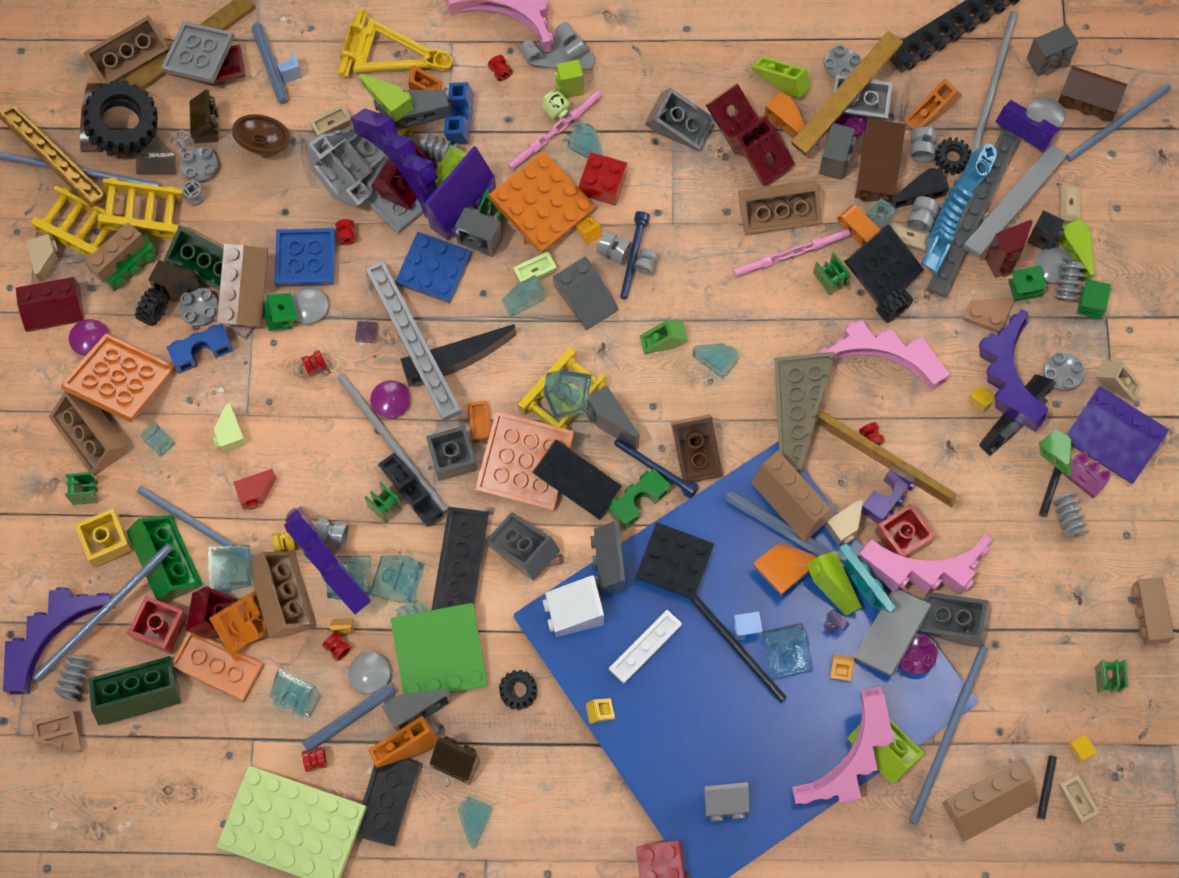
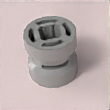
(197, 195)
(646, 261)

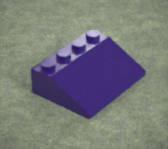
(460, 189)
(1116, 434)

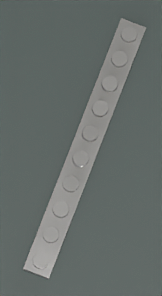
(413, 341)

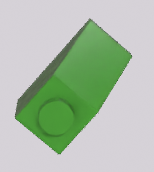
(663, 337)
(1058, 451)

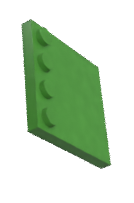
(439, 650)

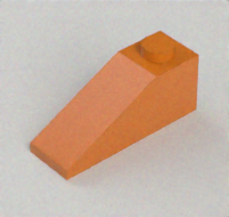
(933, 105)
(785, 114)
(404, 743)

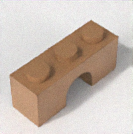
(104, 259)

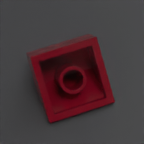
(204, 605)

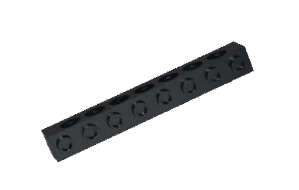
(945, 24)

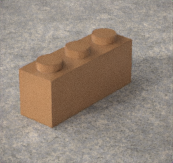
(1152, 611)

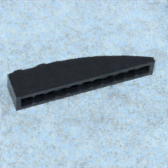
(461, 353)

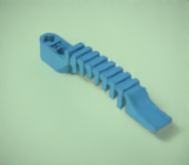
(941, 233)

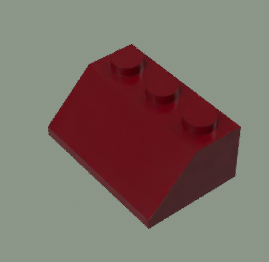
(393, 185)
(1007, 249)
(50, 304)

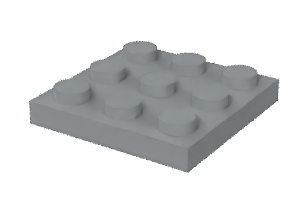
(198, 52)

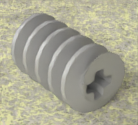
(433, 148)
(1070, 279)
(1068, 515)
(72, 677)

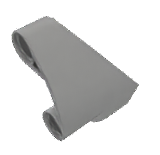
(566, 47)

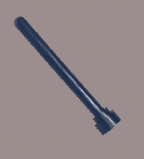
(641, 220)
(688, 488)

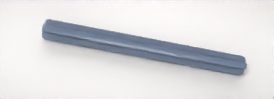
(775, 523)

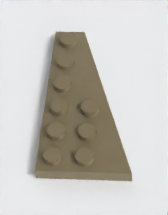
(799, 395)

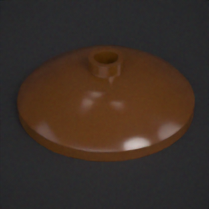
(260, 134)

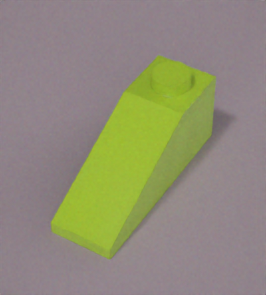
(784, 76)
(388, 96)
(1077, 242)
(832, 580)

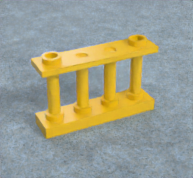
(146, 226)
(61, 233)
(567, 360)

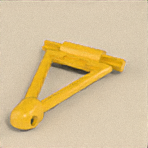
(359, 42)

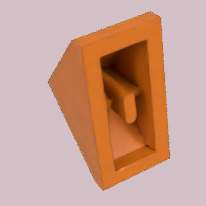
(422, 80)

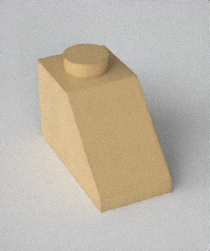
(42, 255)
(1118, 379)
(845, 524)

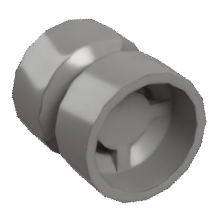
(923, 144)
(922, 213)
(609, 242)
(334, 534)

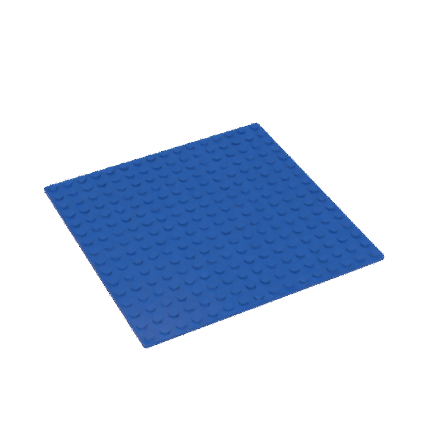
(701, 711)

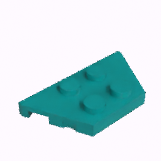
(860, 576)

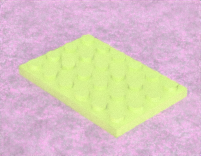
(291, 826)

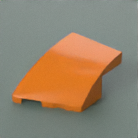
(783, 566)
(240, 623)

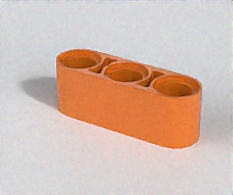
(858, 224)

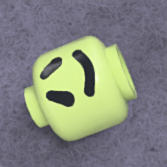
(555, 105)

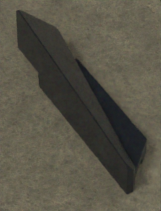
(1006, 426)

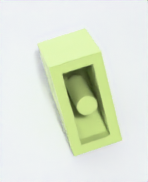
(228, 431)

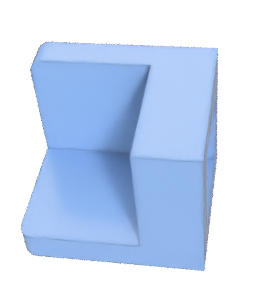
(290, 69)
(747, 625)

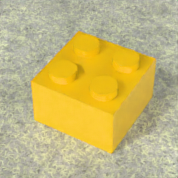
(103, 537)

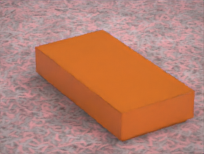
(479, 420)

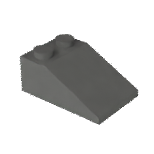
(680, 120)
(585, 293)
(611, 418)
(523, 546)
(957, 619)
(409, 707)

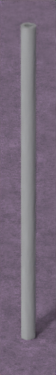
(994, 81)
(391, 442)

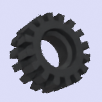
(956, 146)
(894, 304)
(151, 306)
(527, 698)

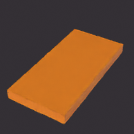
(213, 666)

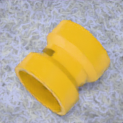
(279, 543)

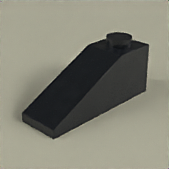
(928, 184)

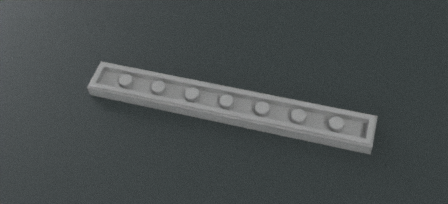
(1015, 200)

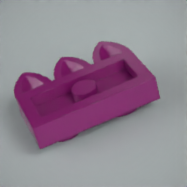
(1086, 475)

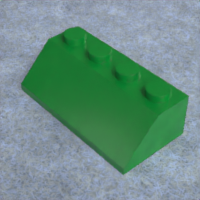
(176, 572)

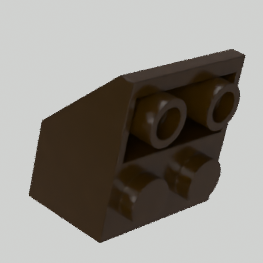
(203, 118)
(173, 280)
(454, 760)

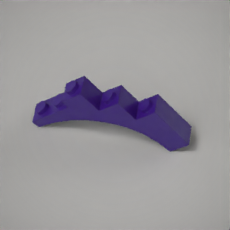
(400, 150)
(1012, 395)
(322, 557)
(22, 654)

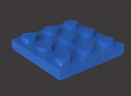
(305, 257)
(433, 267)

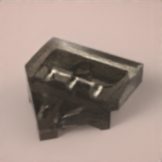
(156, 159)

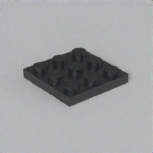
(883, 264)
(674, 561)

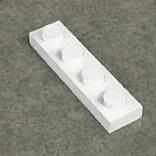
(645, 647)

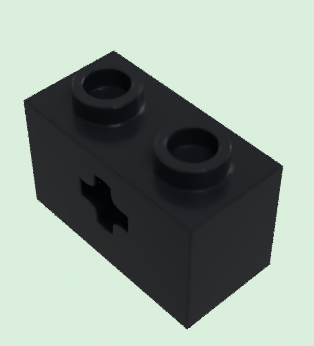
(1046, 231)

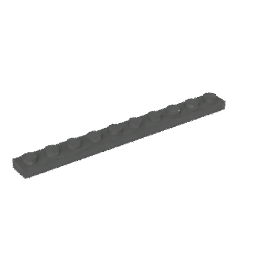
(973, 214)

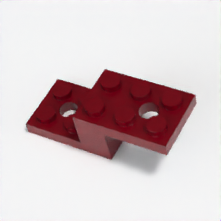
(750, 134)

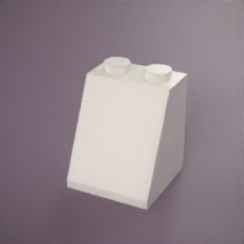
(574, 607)

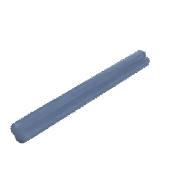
(270, 63)
(348, 717)

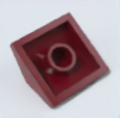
(233, 65)

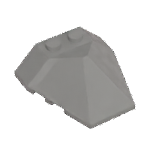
(345, 164)

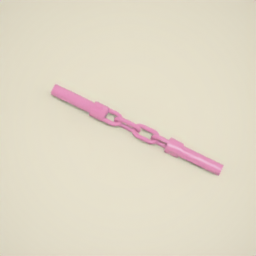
(535, 146)
(767, 261)

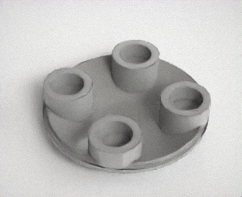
(840, 61)
(1046, 109)
(199, 164)
(1050, 263)
(309, 305)
(198, 306)
(1064, 370)
(369, 672)

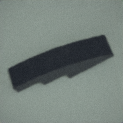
(410, 490)

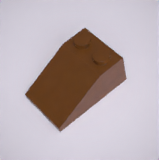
(696, 448)

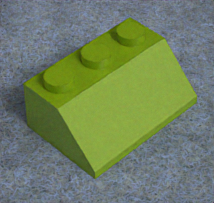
(896, 757)

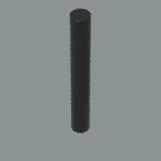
(1050, 492)
(1046, 789)

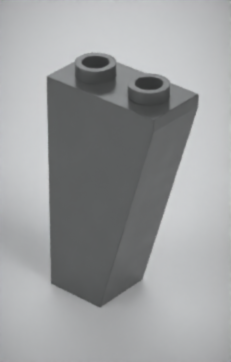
(427, 105)

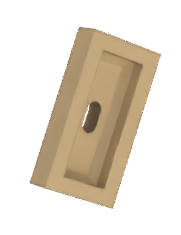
(337, 116)
(1066, 211)
(919, 238)
(1075, 788)

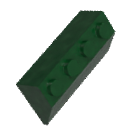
(197, 253)
(134, 690)

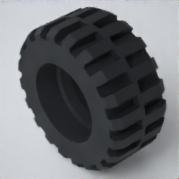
(120, 96)

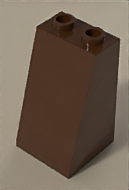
(880, 160)

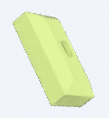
(542, 263)

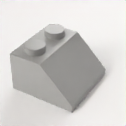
(726, 801)

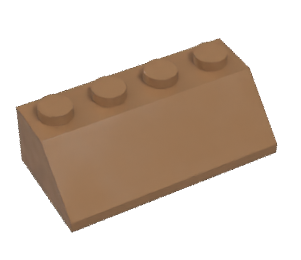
(126, 50)
(780, 206)
(242, 285)
(87, 432)
(791, 496)
(281, 593)
(991, 800)

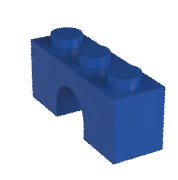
(461, 103)
(183, 351)

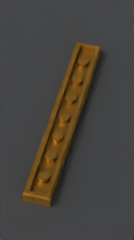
(221, 20)
(847, 92)
(53, 156)
(887, 459)

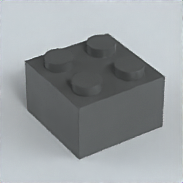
(1052, 50)
(837, 151)
(478, 231)
(451, 452)

